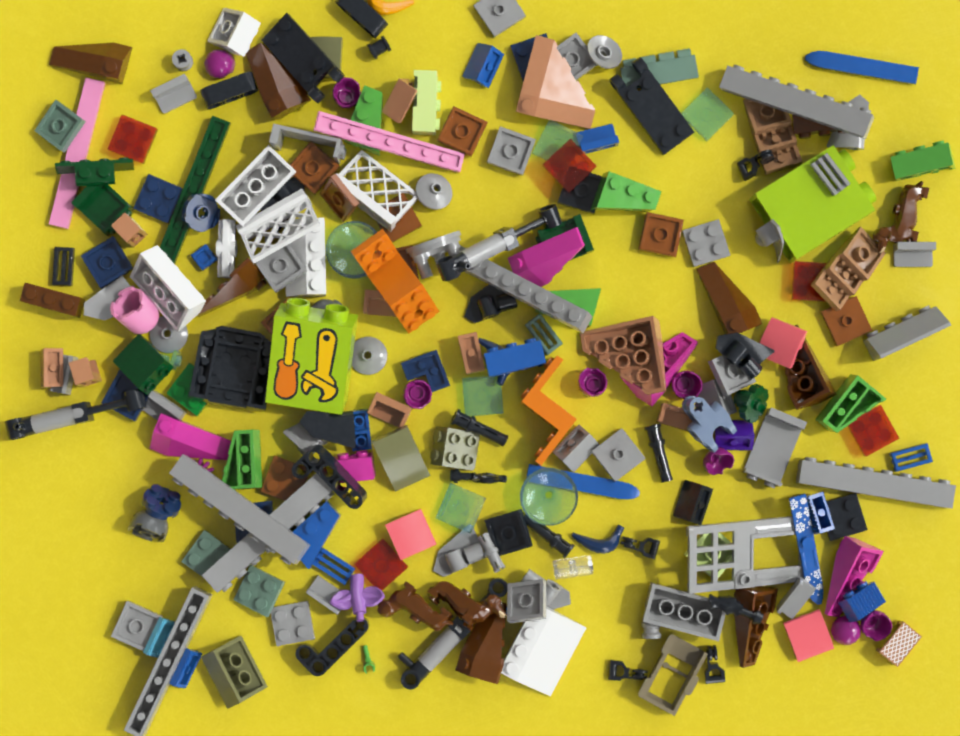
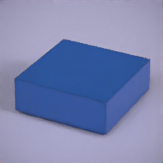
(204, 257)

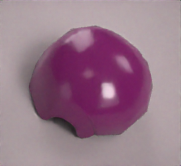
(219, 63)
(346, 92)
(592, 382)
(686, 384)
(417, 394)
(716, 462)
(876, 625)
(844, 631)

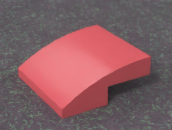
(784, 340)
(410, 534)
(808, 635)

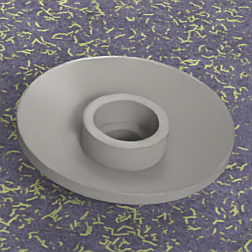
(604, 52)
(428, 196)
(168, 344)
(378, 355)

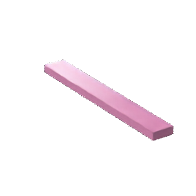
(388, 141)
(77, 151)

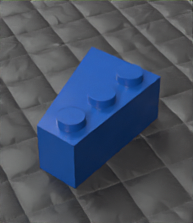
(514, 357)
(316, 531)

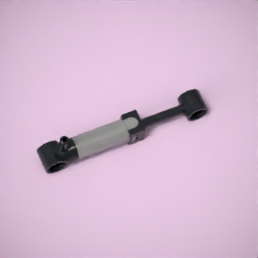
(502, 240)
(71, 415)
(441, 645)

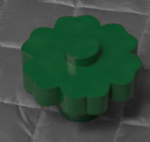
(751, 402)

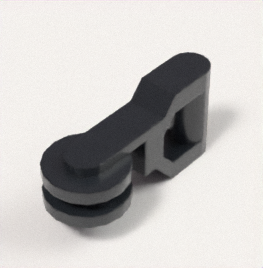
(765, 157)
(653, 550)
(712, 652)
(639, 673)

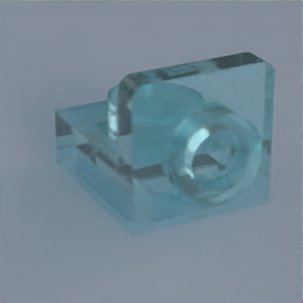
(175, 360)

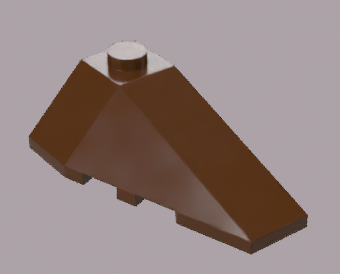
(98, 60)
(275, 83)
(244, 281)
(729, 303)
(807, 379)
(750, 634)
(483, 650)

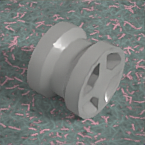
(185, 63)
(650, 631)

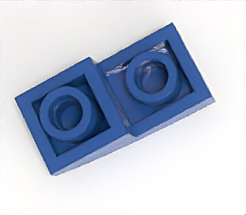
(362, 430)

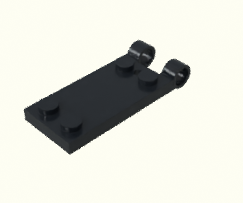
(301, 56)
(653, 108)

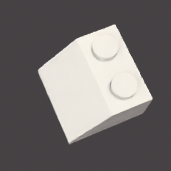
(234, 31)

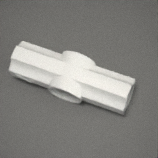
(226, 248)

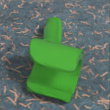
(367, 659)

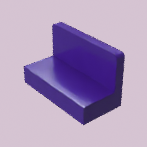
(741, 440)

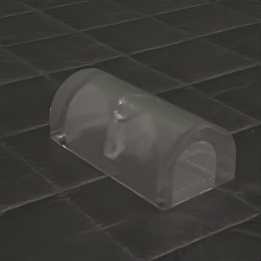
(573, 567)

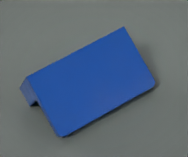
(483, 64)
(598, 139)

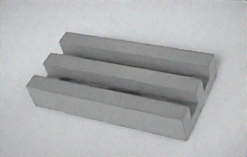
(827, 158)

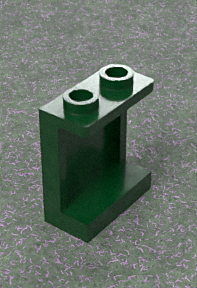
(102, 206)
(576, 221)
(143, 364)

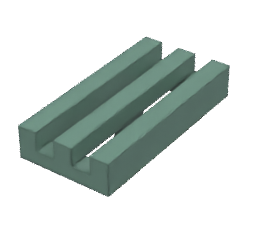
(534, 321)

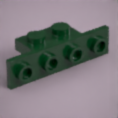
(94, 172)

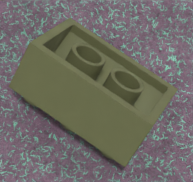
(234, 672)

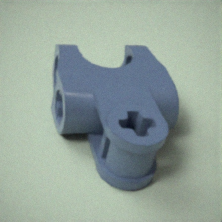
(705, 420)

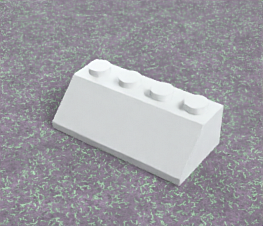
(255, 185)
(311, 252)
(167, 287)

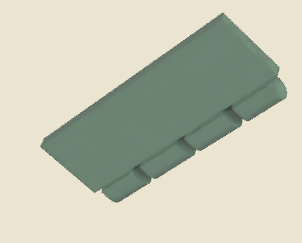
(665, 70)

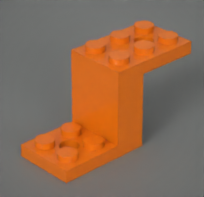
(395, 281)
(547, 410)

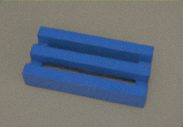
(895, 461)
(316, 563)
(185, 668)

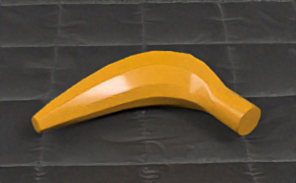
(388, 8)

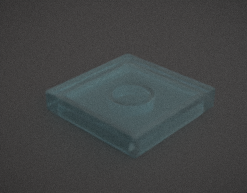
(707, 114)
(554, 138)
(482, 396)
(460, 508)

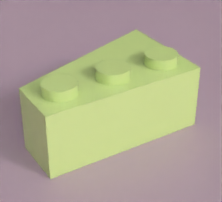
(426, 103)

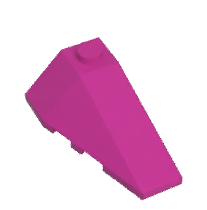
(547, 258)
(675, 355)
(179, 437)
(851, 565)

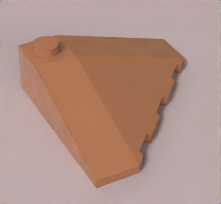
(551, 89)
(631, 350)

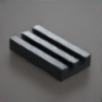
(69, 282)

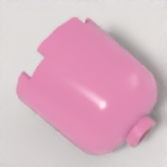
(135, 310)

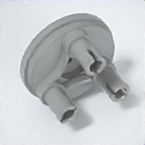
(434, 248)

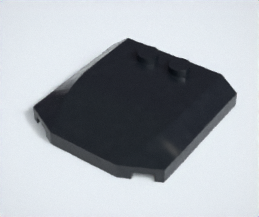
(231, 368)

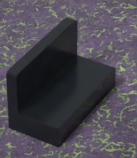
(693, 502)

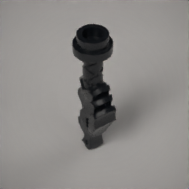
(484, 478)
(732, 606)

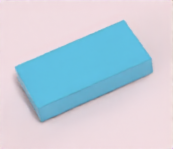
(158, 637)

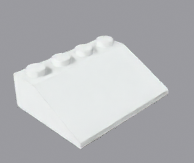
(542, 651)

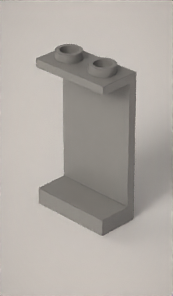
(279, 131)
(773, 447)

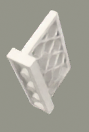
(368, 204)
(273, 218)

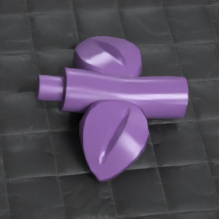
(357, 597)

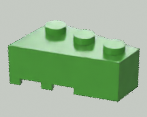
(368, 112)
(922, 161)
(624, 194)
(583, 298)
(851, 402)
(244, 460)

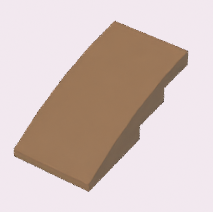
(773, 132)
(848, 269)

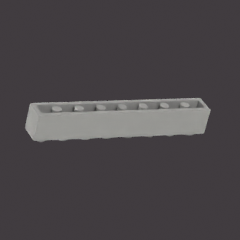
(797, 102)
(531, 294)
(876, 484)
(240, 509)
(248, 550)
(168, 661)

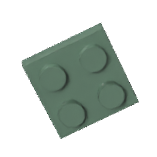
(60, 126)
(205, 553)
(259, 591)

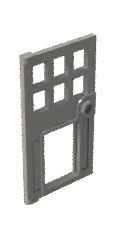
(742, 555)

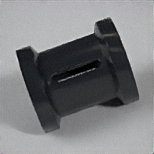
(379, 47)

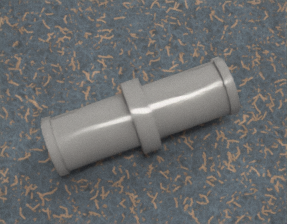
(491, 552)

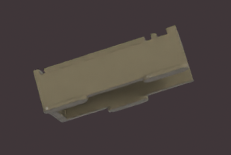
(685, 652)

